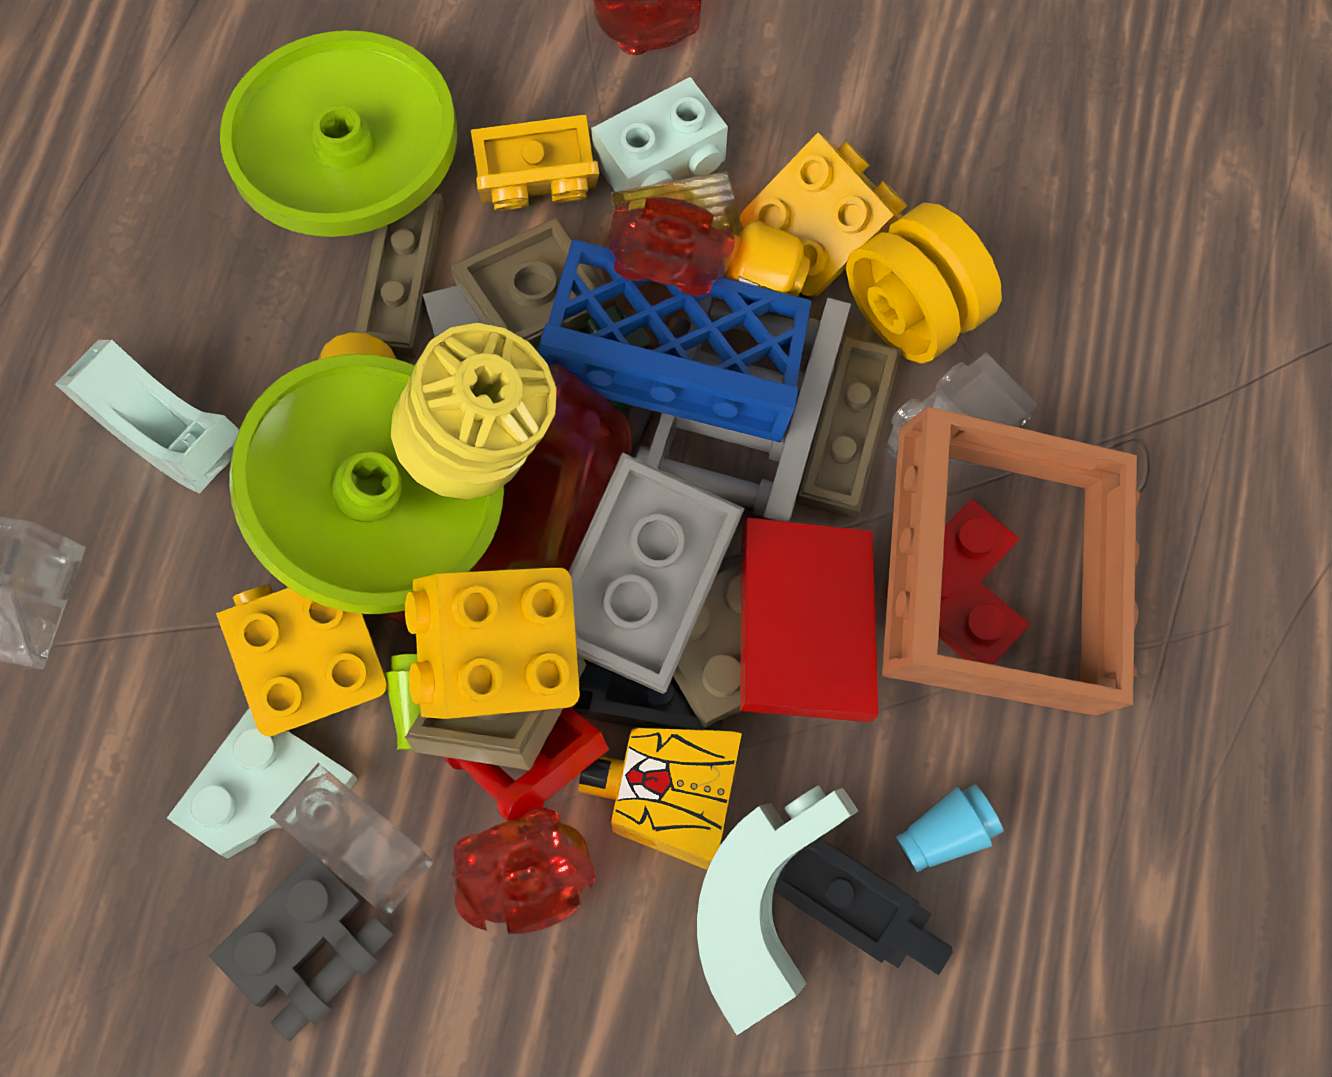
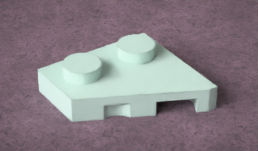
(245, 786)

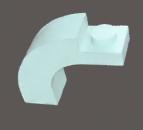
(149, 417)
(735, 922)

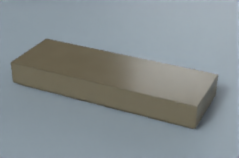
(398, 277)
(849, 427)

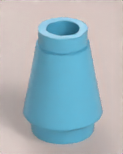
(951, 829)

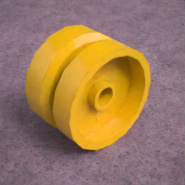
(924, 282)

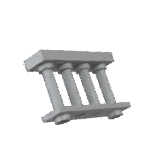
(770, 498)

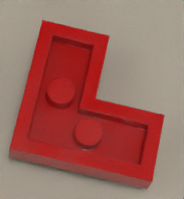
(971, 615)

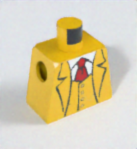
(669, 789)

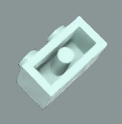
(661, 139)

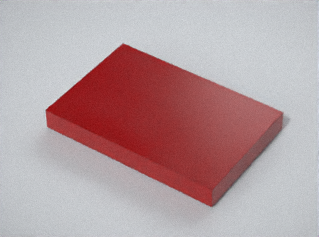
(808, 621)

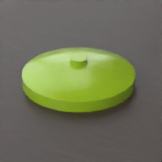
(339, 133)
(333, 502)

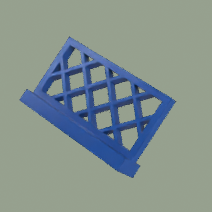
(667, 376)

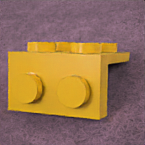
(534, 161)
(827, 206)
(493, 642)
(299, 658)

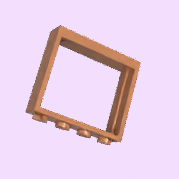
(918, 548)

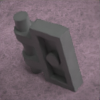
(287, 932)

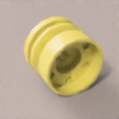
(472, 410)

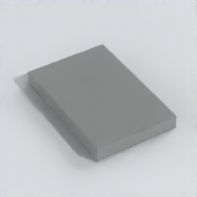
(647, 570)

